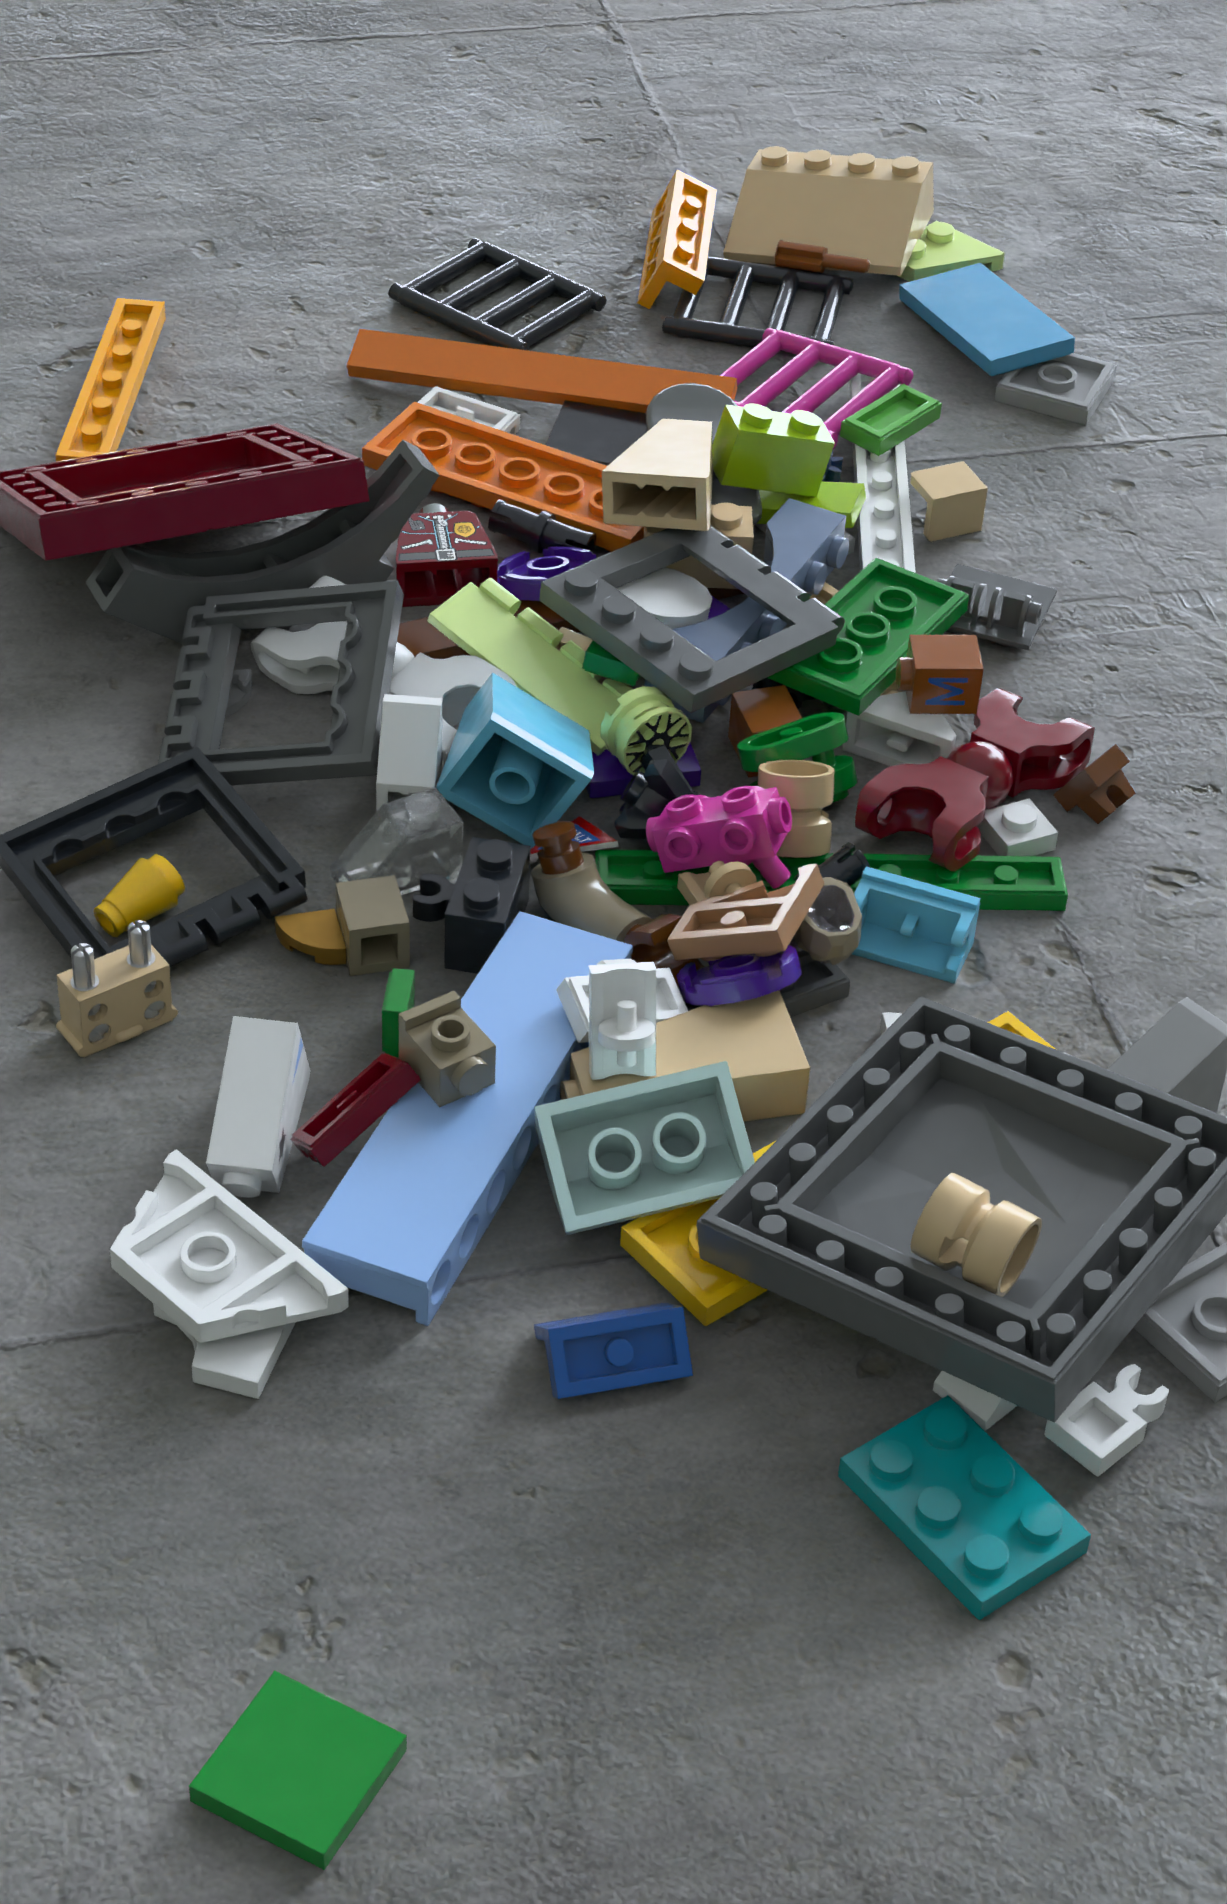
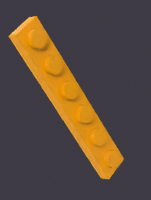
(113, 379)

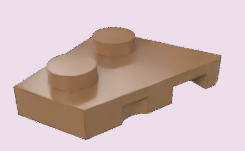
(746, 920)

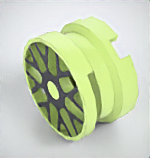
(643, 720)

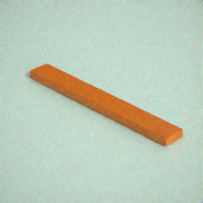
(516, 372)

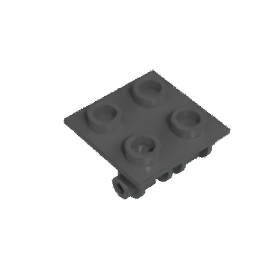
(1000, 606)

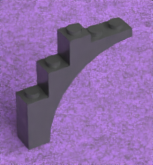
(342, 543)

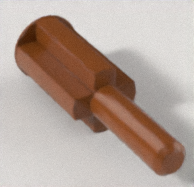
(815, 258)

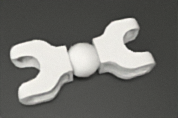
(309, 665)

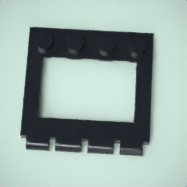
(130, 810)

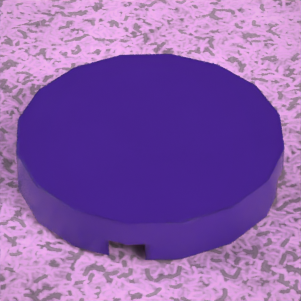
(524, 575)
(738, 978)

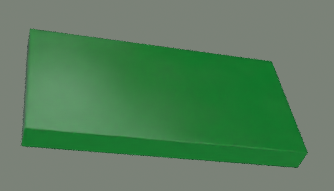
(879, 614)

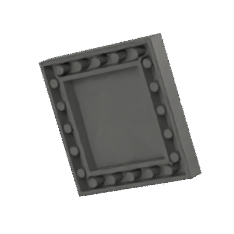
(1104, 1161)

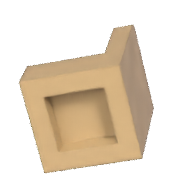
(953, 500)

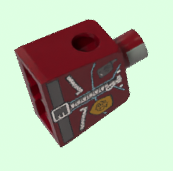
(442, 555)

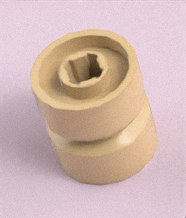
(808, 790)
(971, 1233)

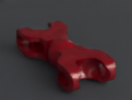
(952, 793)

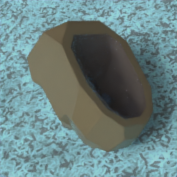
(832, 924)

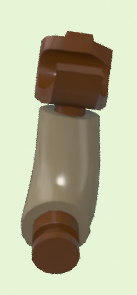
(579, 898)

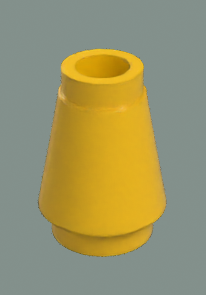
(141, 894)

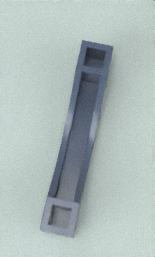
(803, 547)

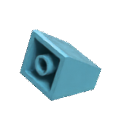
(515, 761)

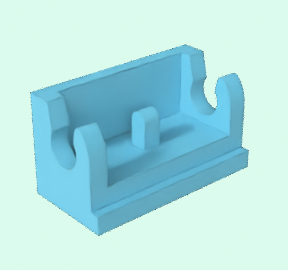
(915, 924)

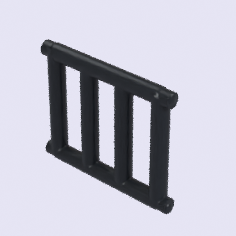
(509, 268)
(744, 274)

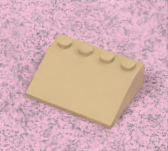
(835, 202)

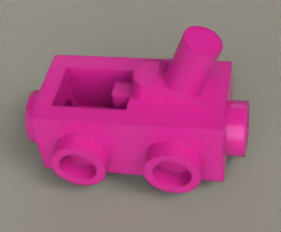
(734, 827)

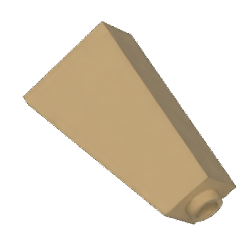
(662, 478)
(750, 1035)

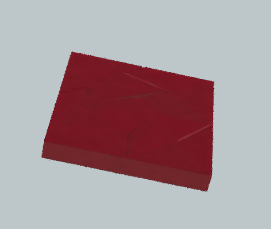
(175, 490)

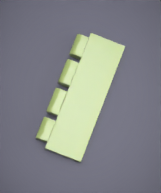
(526, 650)

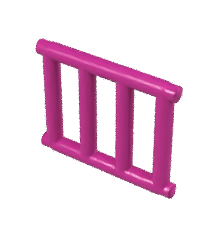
(808, 354)

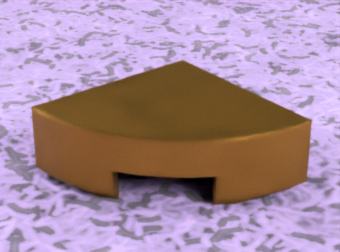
(313, 934)

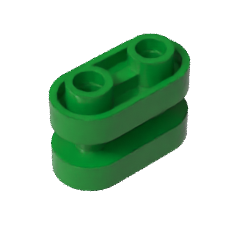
(799, 740)

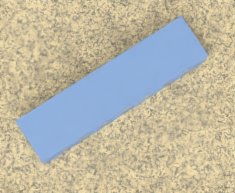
(441, 1173)

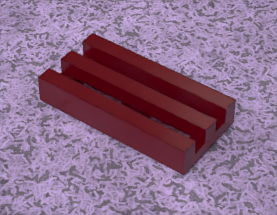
(354, 1109)

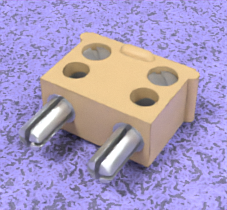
(114, 994)

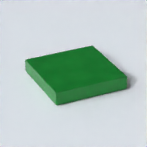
(298, 1769)

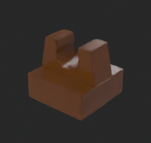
(1098, 787)

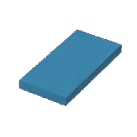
(986, 319)

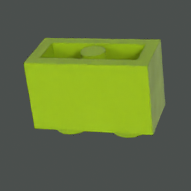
(771, 450)

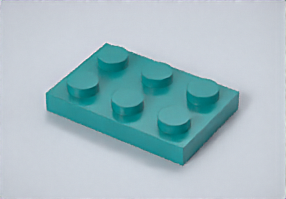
(964, 1506)

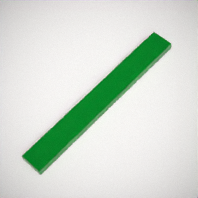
(997, 880)

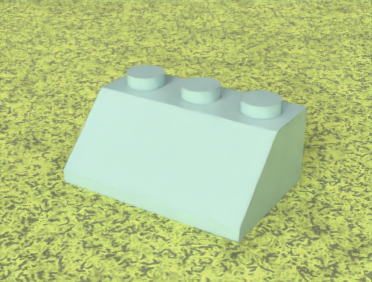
(643, 1147)

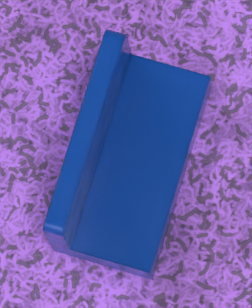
(616, 1349)

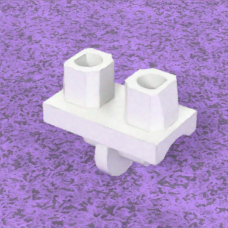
(622, 1018)

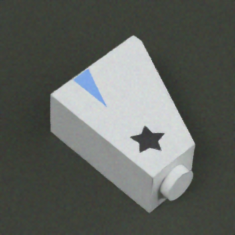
(257, 1105)

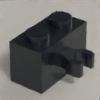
(480, 904)

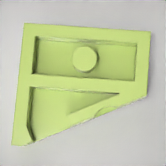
(947, 249)

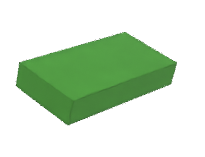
(890, 419)

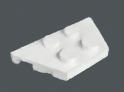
(217, 1260)

